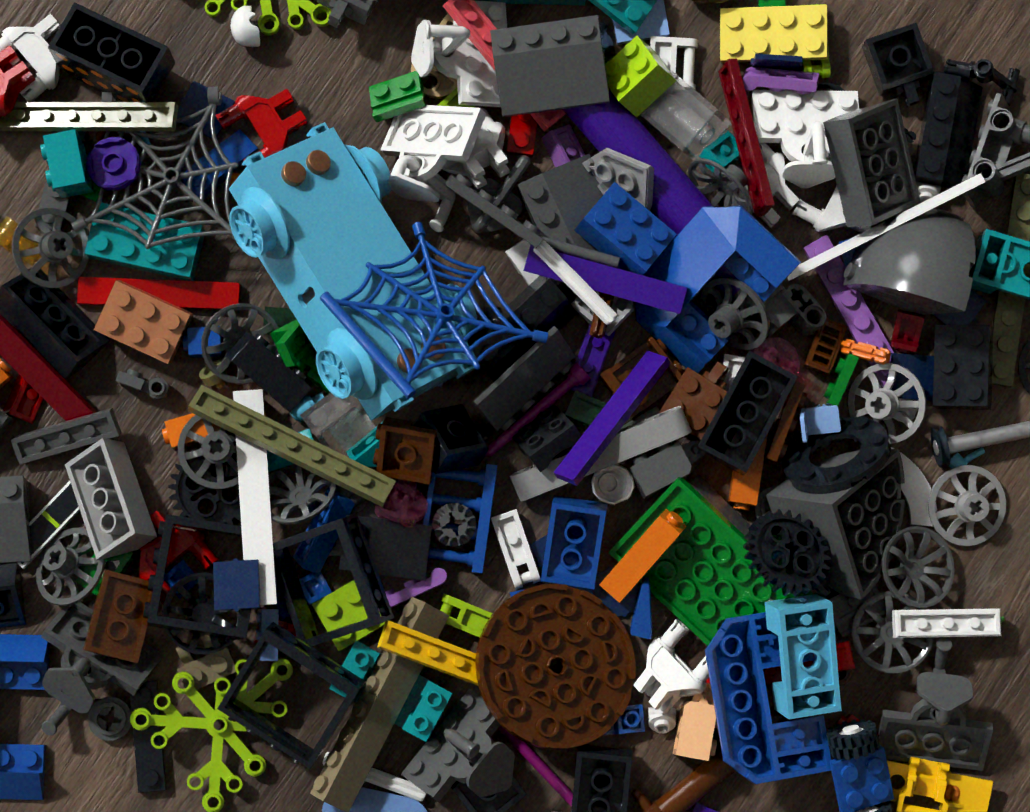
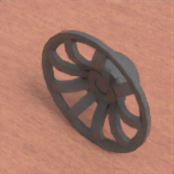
(727, 180)
(52, 246)
(728, 319)
(232, 336)
(215, 447)
(299, 498)
(63, 564)
(913, 567)
(884, 636)

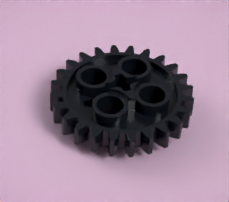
(223, 510)
(790, 546)

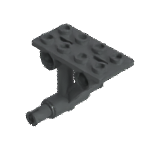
(992, 154)

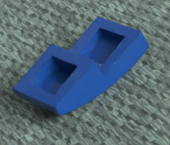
(314, 589)

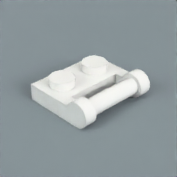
(667, 51)

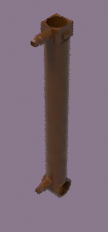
(704, 777)

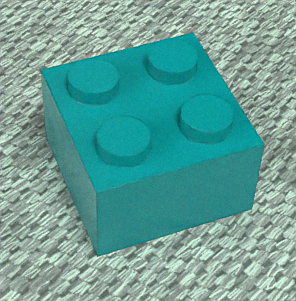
(66, 163)

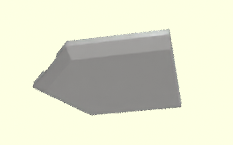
(627, 172)

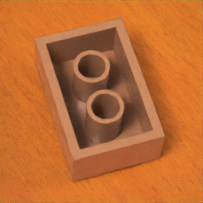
(143, 321)

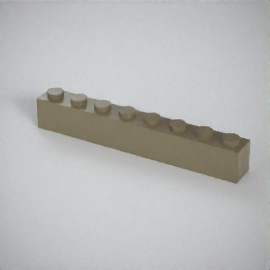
(374, 714)

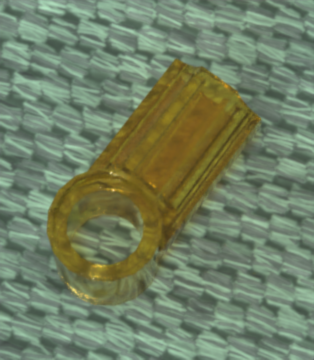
(7, 230)

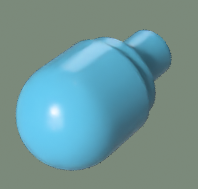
(305, 404)

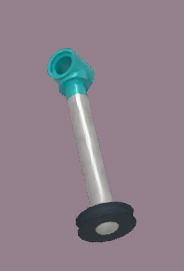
(943, 445)

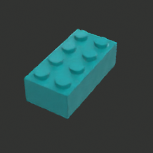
(121, 248)

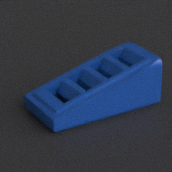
(642, 617)

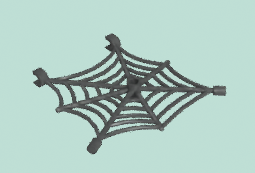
(214, 100)

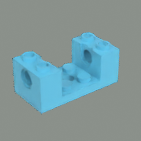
(802, 628)

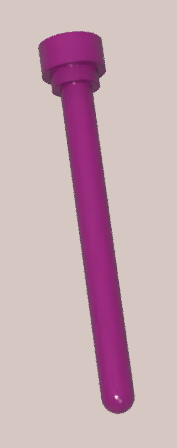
(575, 377)
(539, 765)

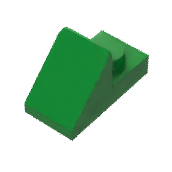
(291, 343)

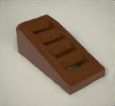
(818, 366)

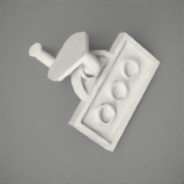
(473, 73)
(798, 124)
(424, 143)

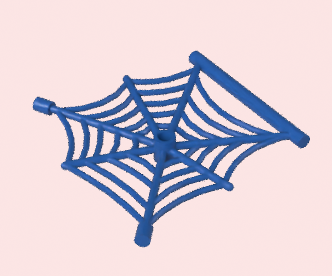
(443, 314)

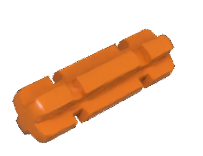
(865, 351)

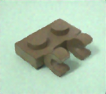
(207, 668)

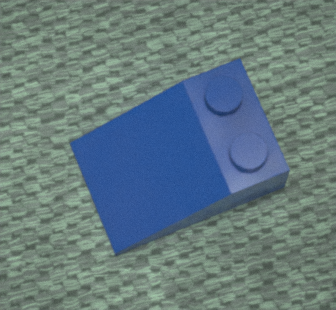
(574, 542)

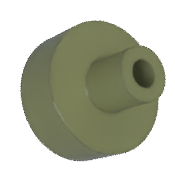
(210, 378)

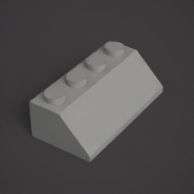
(110, 499)

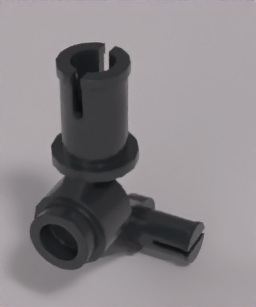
(984, 73)

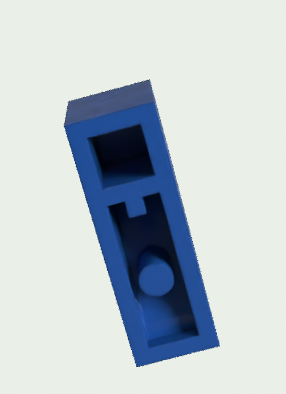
(235, 148)

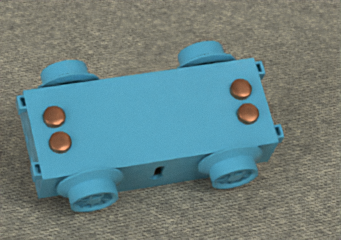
(315, 226)

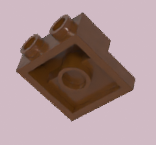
(405, 450)

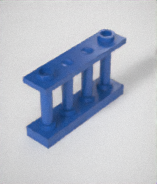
(481, 505)

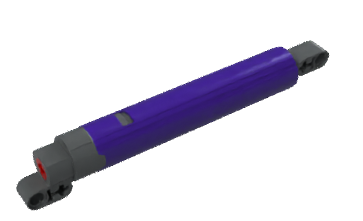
(679, 200)

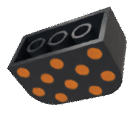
(110, 56)

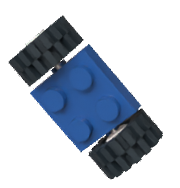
(860, 768)

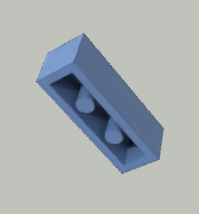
(265, 618)

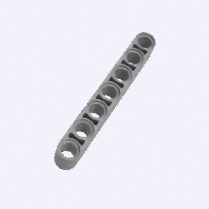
(626, 444)

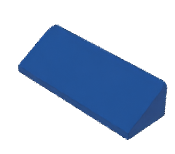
(313, 552)

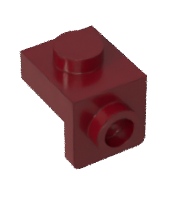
(907, 331)

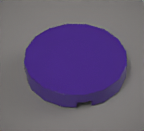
(113, 164)

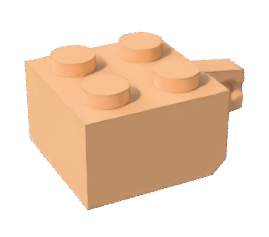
(696, 727)

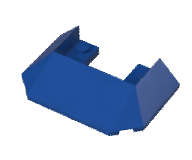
(693, 258)
(22, 666)
(742, 709)

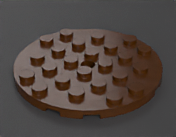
(516, 659)

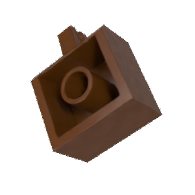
(699, 396)

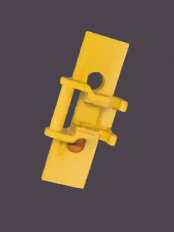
(935, 780)

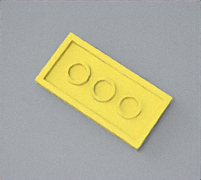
(774, 31)

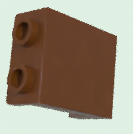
(618, 373)

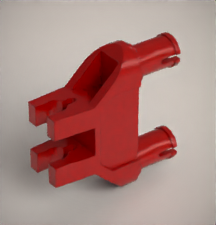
(13, 79)
(265, 119)
(181, 543)

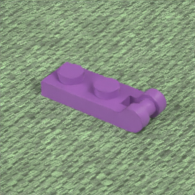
(780, 79)
(416, 587)

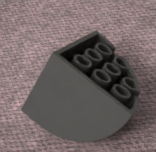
(917, 264)
(852, 521)

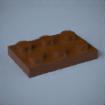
(785, 424)
(117, 617)

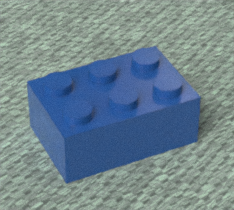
(625, 230)

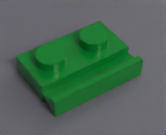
(397, 96)

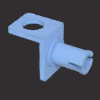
(819, 420)

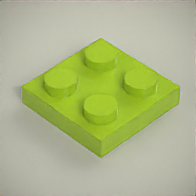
(341, 609)

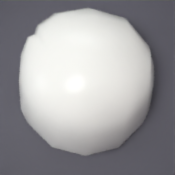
(243, 28)
(612, 484)

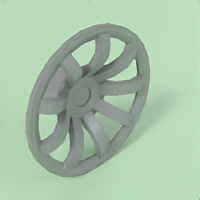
(884, 402)
(969, 505)

